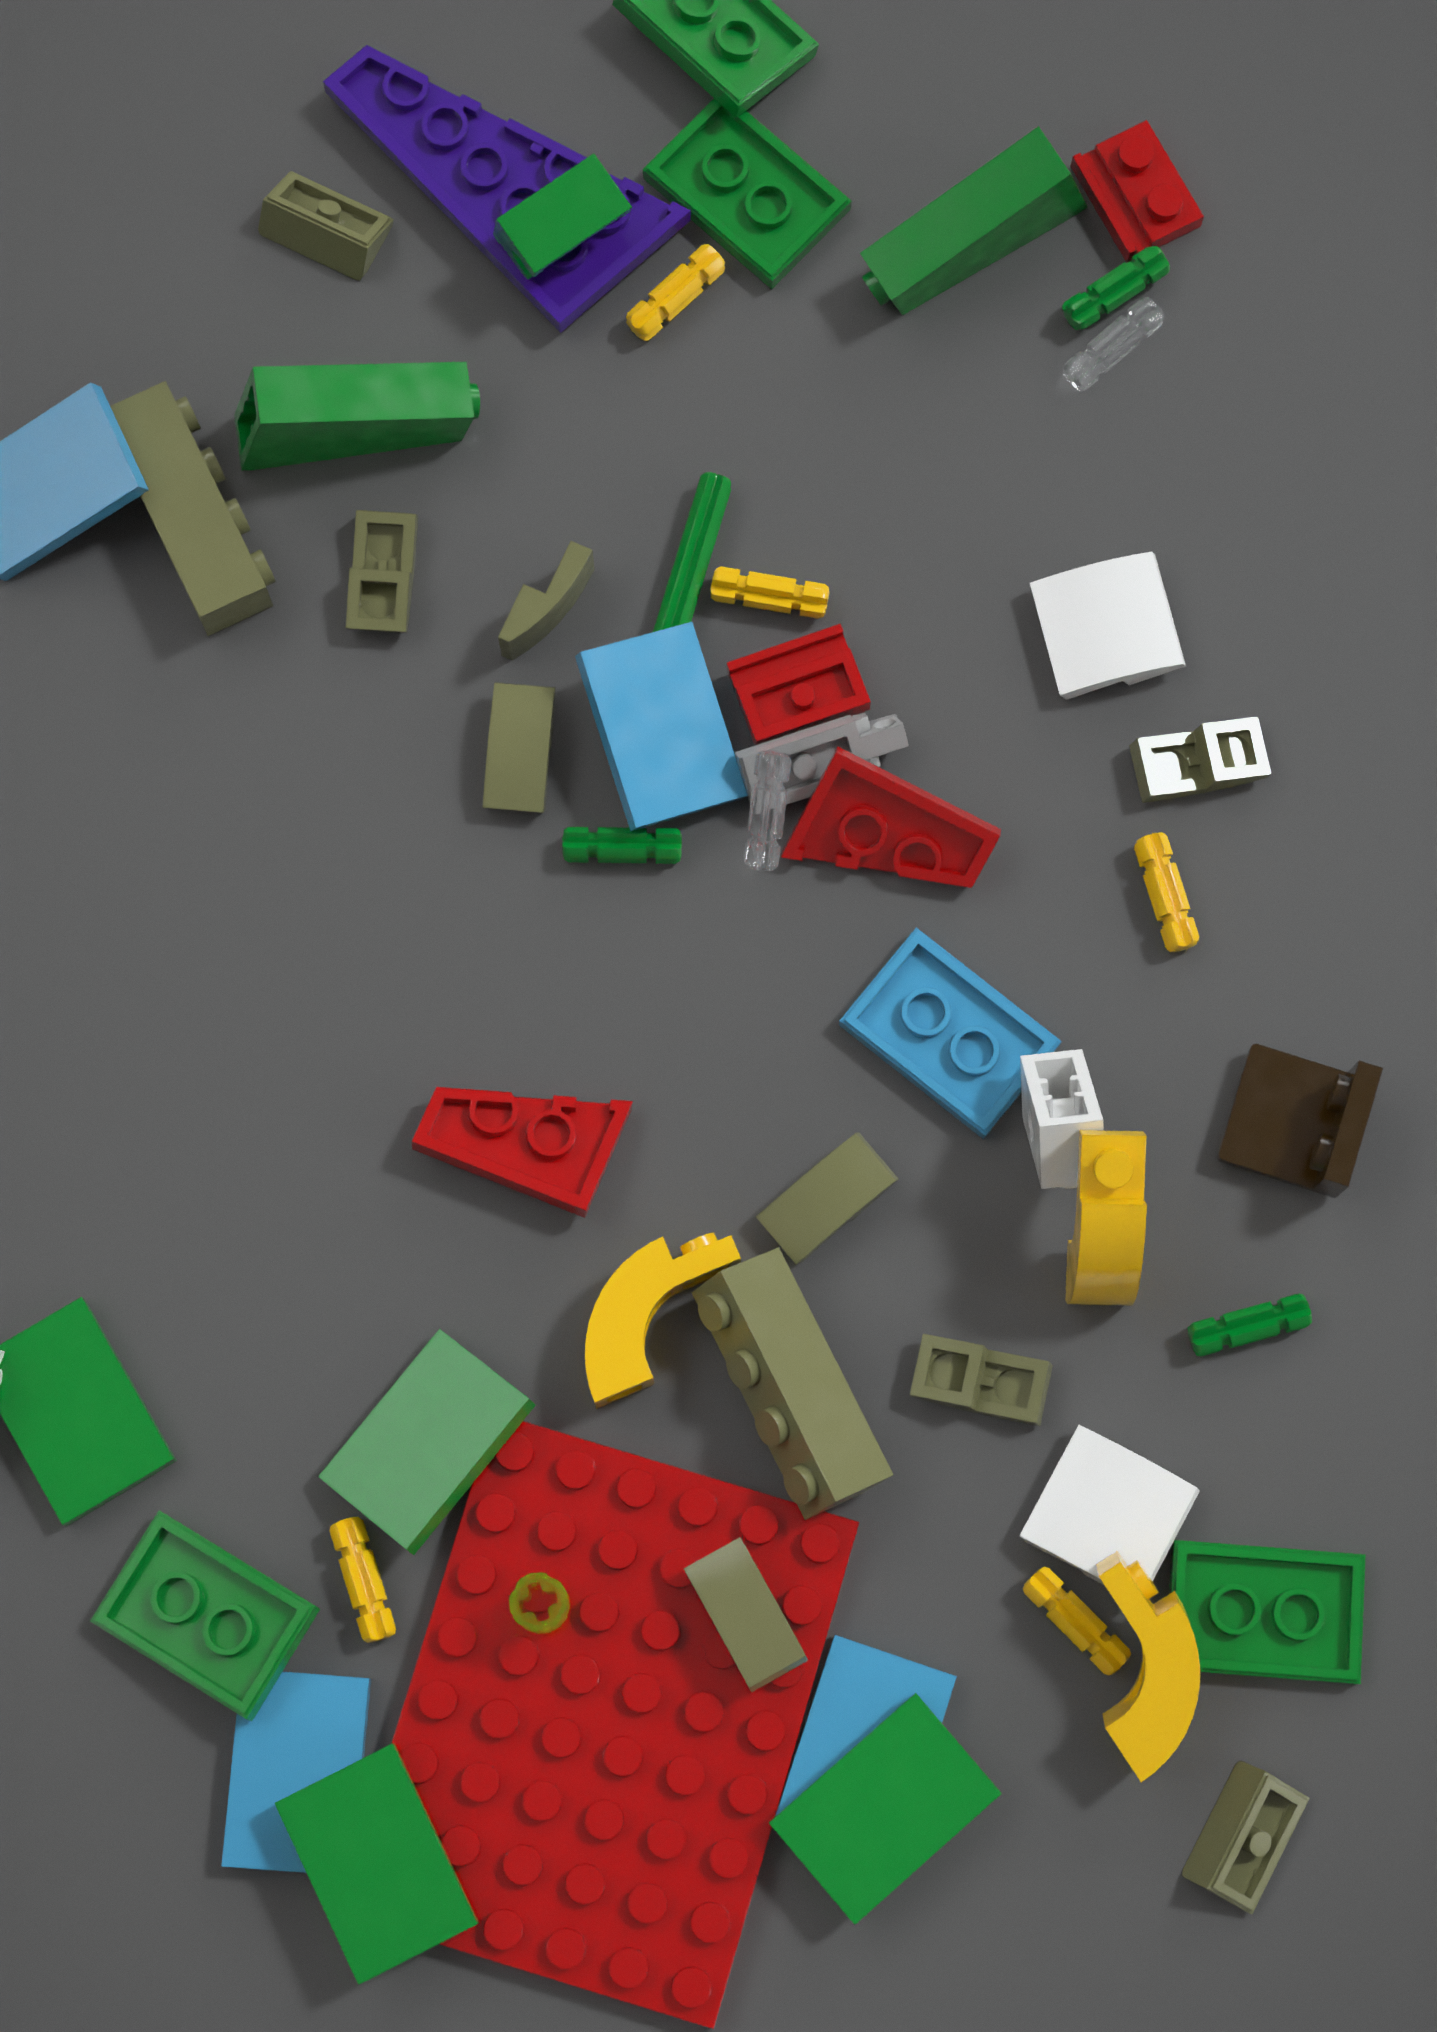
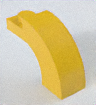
(1109, 1219)
(630, 1300)
(1163, 1699)

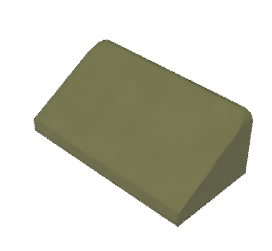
(323, 225)
(1245, 1836)

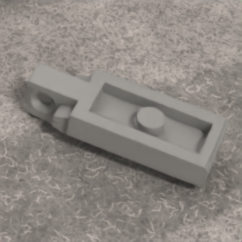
(813, 748)

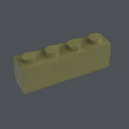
(189, 511)
(791, 1383)

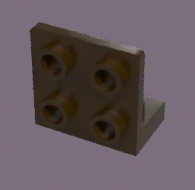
(1299, 1119)

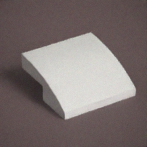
(1107, 624)
(1108, 1503)

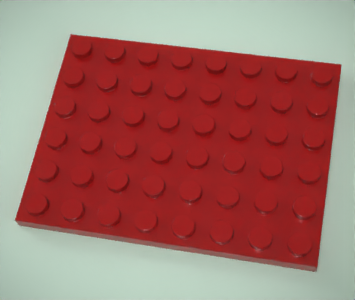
(618, 1770)

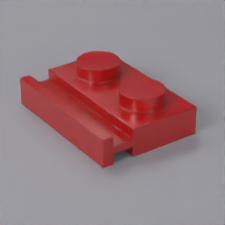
(1137, 190)
(798, 685)

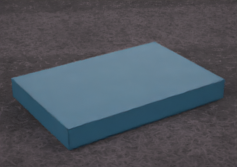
(62, 478)
(661, 725)
(947, 1032)
(851, 1699)
(297, 1738)

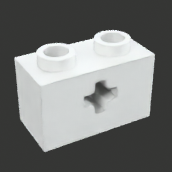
(1055, 1106)

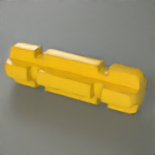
(675, 292)
(769, 592)
(1166, 892)
(362, 1579)
(1076, 1620)

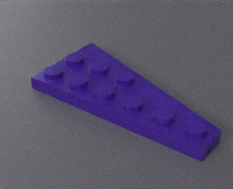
(486, 166)

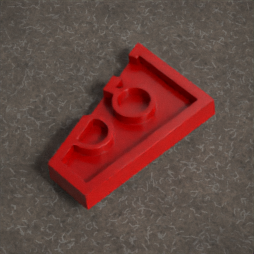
(887, 824)
(527, 1144)

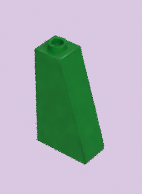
(974, 224)
(351, 410)

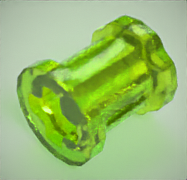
(522, 1594)

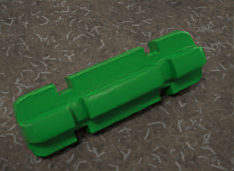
(1115, 288)
(622, 845)
(1249, 1324)

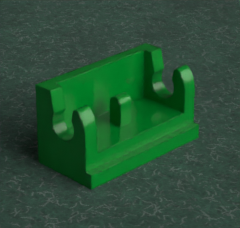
(560, 216)

